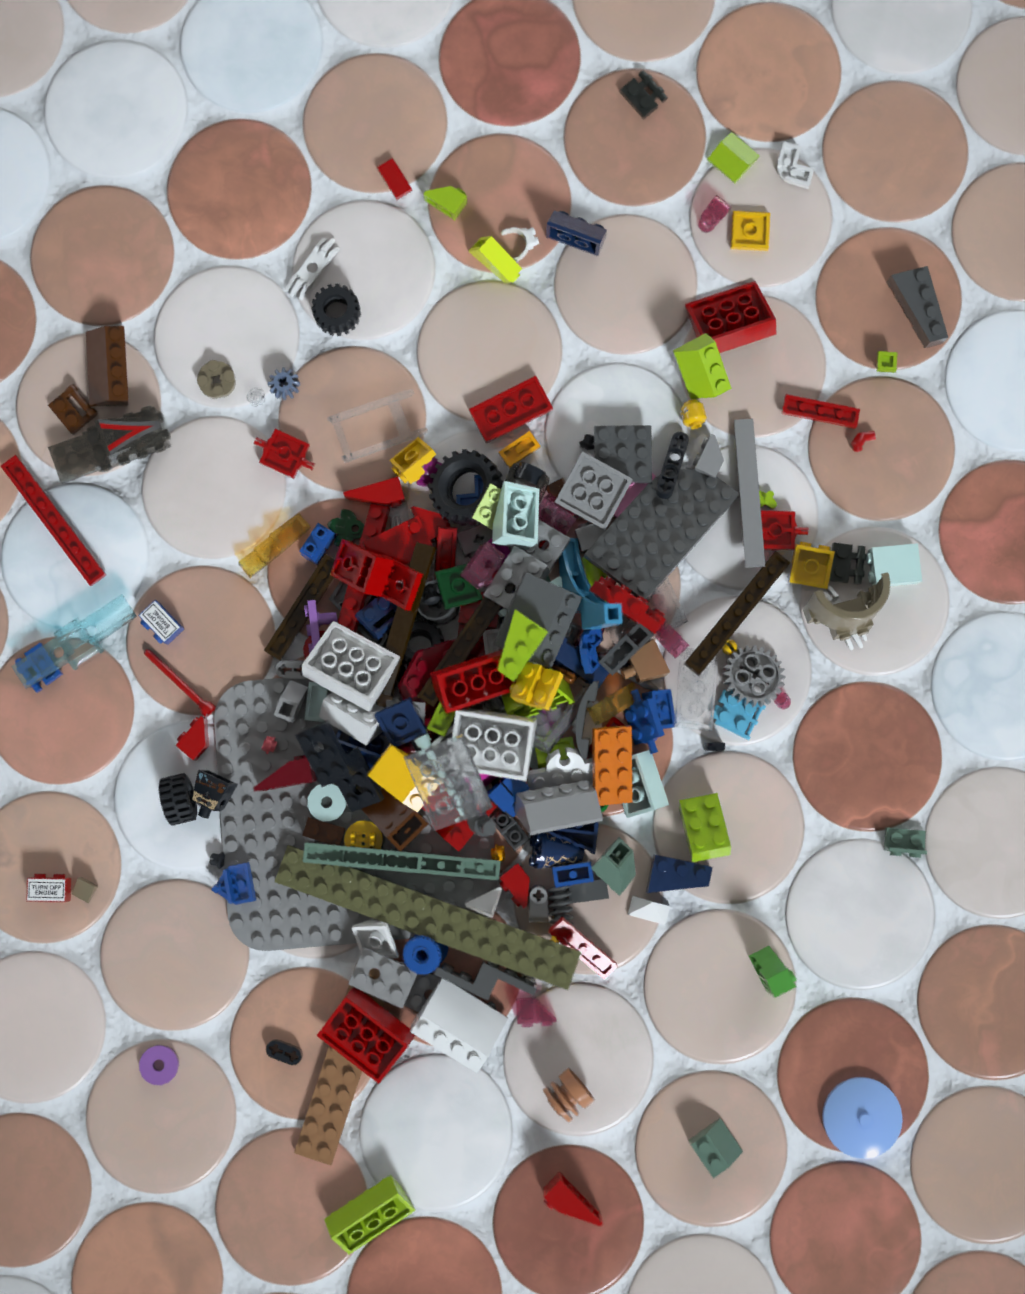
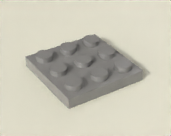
(593, 490)

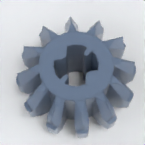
(282, 377)

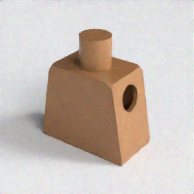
(646, 664)

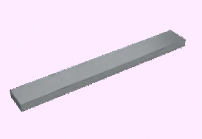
(749, 493)

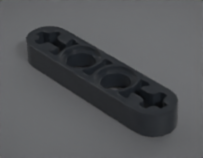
(670, 464)

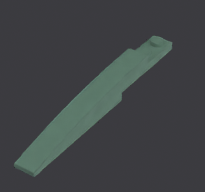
(401, 861)

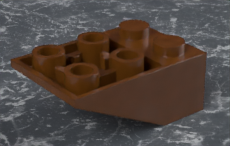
(396, 820)

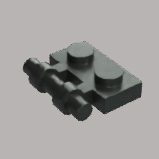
(639, 98)
(842, 560)

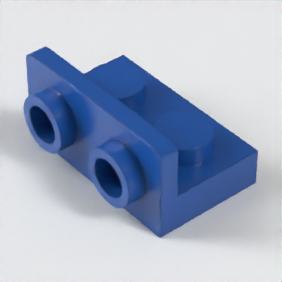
(664, 706)

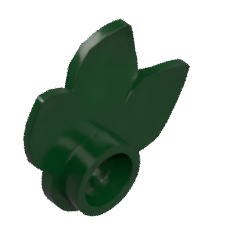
(344, 525)

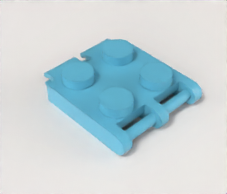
(736, 716)

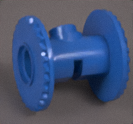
(423, 954)

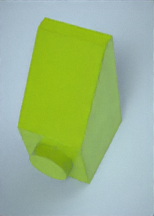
(447, 200)

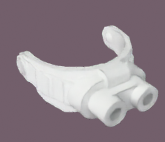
(528, 236)

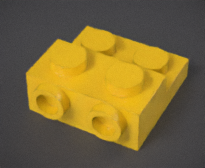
(409, 461)
(811, 565)
(536, 686)

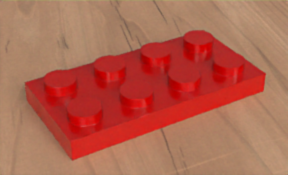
(510, 409)

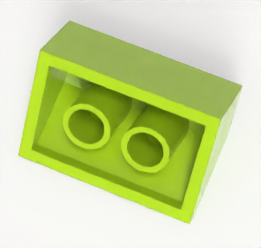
(702, 368)

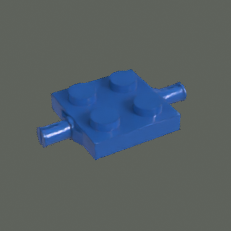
(644, 721)

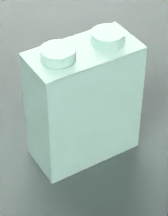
(899, 561)

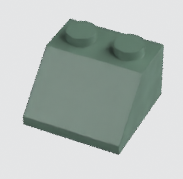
(716, 1147)

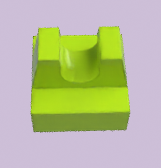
(886, 362)

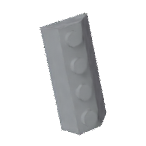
(558, 807)

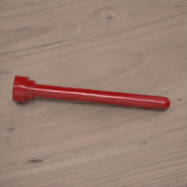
(205, 707)

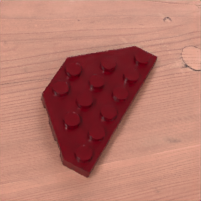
(419, 672)

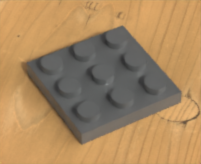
(626, 450)

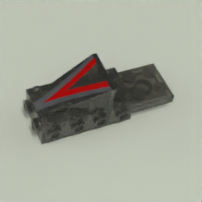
(111, 444)

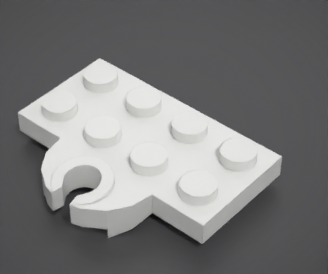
(561, 771)

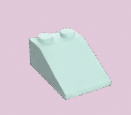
(516, 516)

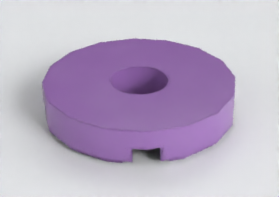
(147, 1067)

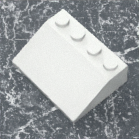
(350, 666)
(497, 741)
(459, 1024)

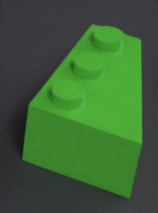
(772, 972)

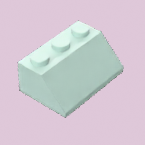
(646, 786)

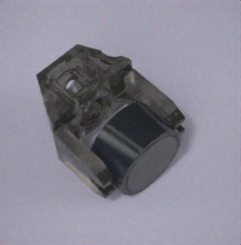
(530, 476)

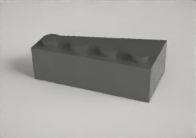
(920, 304)

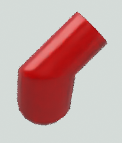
(860, 439)

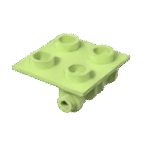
(487, 507)

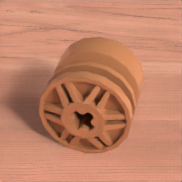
(568, 1095)

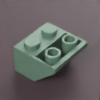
(616, 866)

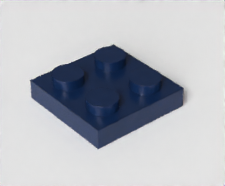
(401, 722)

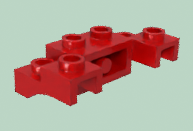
(632, 607)

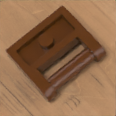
(68, 414)

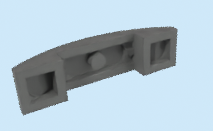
(583, 742)

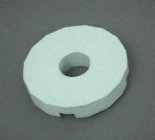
(315, 802)

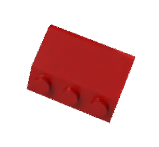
(459, 833)

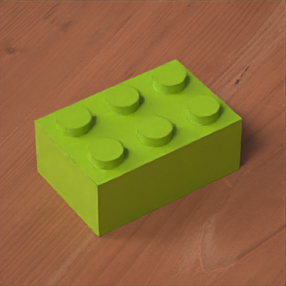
(704, 827)

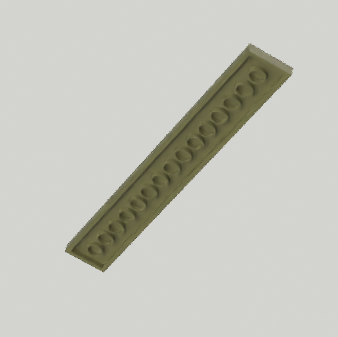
(431, 918)

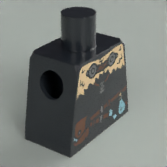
(212, 792)

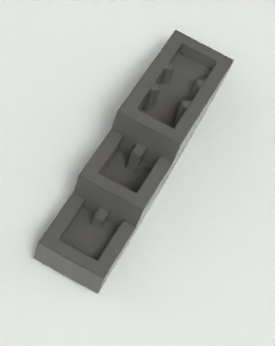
(626, 648)

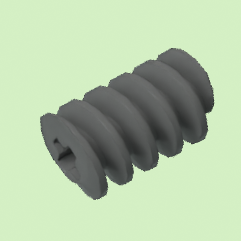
(560, 903)

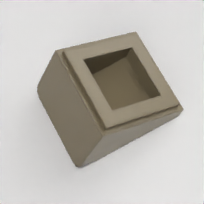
(84, 889)

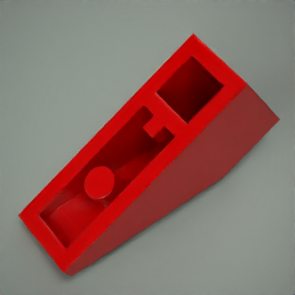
(381, 493)

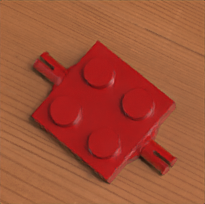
(284, 453)
(780, 530)

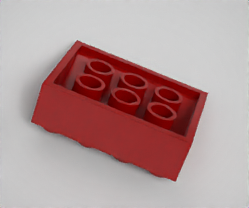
(733, 317)
(366, 1034)

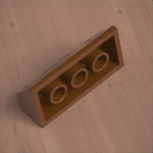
(107, 366)

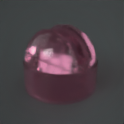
(783, 701)

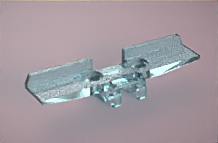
(71, 636)

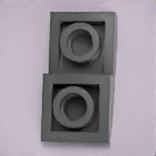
(510, 829)

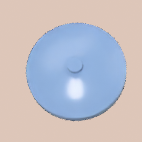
(862, 1117)

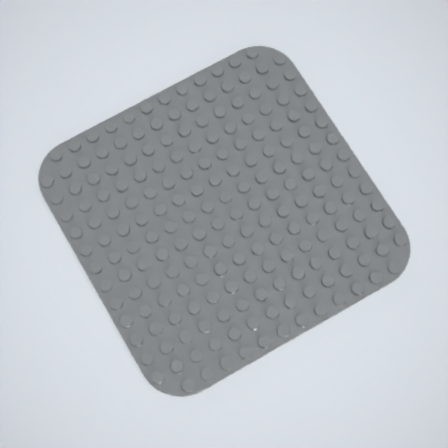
(264, 822)

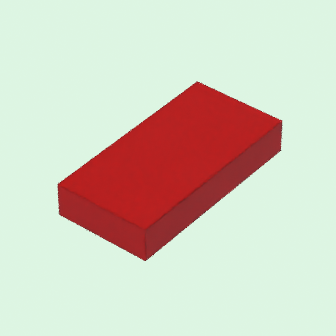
(394, 179)

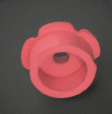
(269, 744)

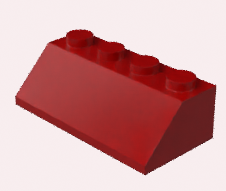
(470, 682)

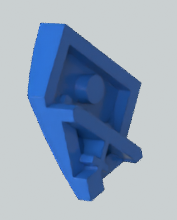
(236, 884)

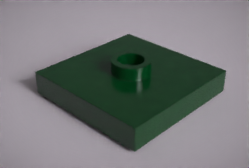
(454, 589)

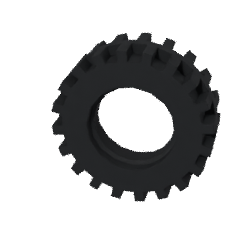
(447, 476)

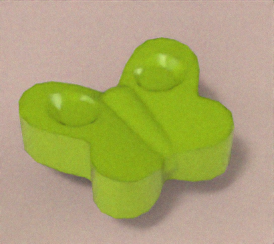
(767, 499)

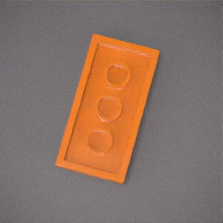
(612, 764)

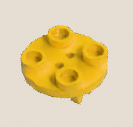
(372, 839)

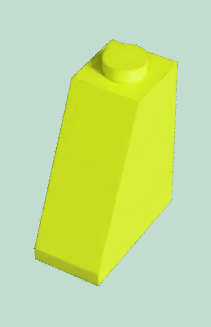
(496, 259)

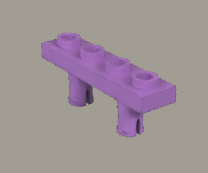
(315, 621)

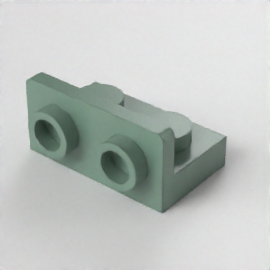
(905, 841)

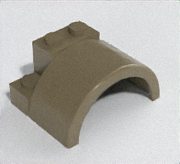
(848, 616)

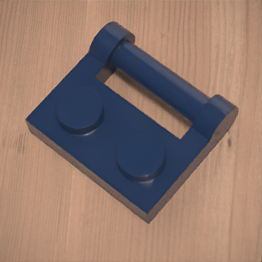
(373, 613)

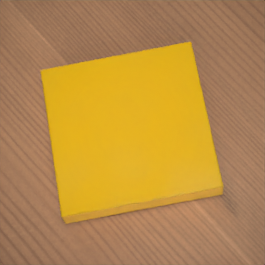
(750, 230)

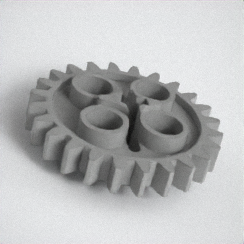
(745, 690)

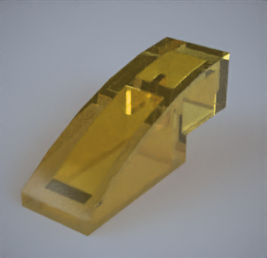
(612, 704)

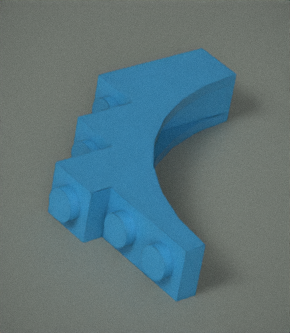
(593, 609)

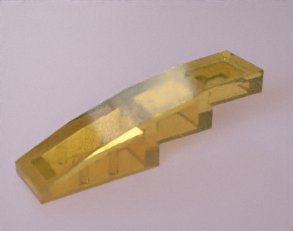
(274, 545)

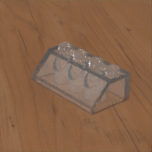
(695, 695)

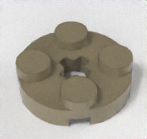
(216, 390)

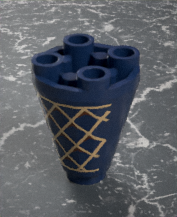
(551, 851)

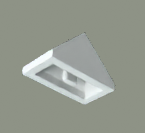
(648, 910)

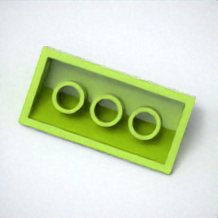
(369, 1215)

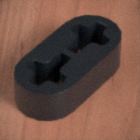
(286, 1047)

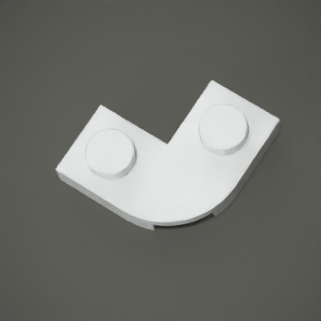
(790, 170)

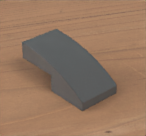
(589, 891)

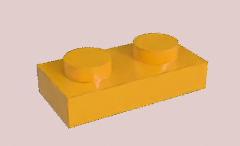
(519, 449)

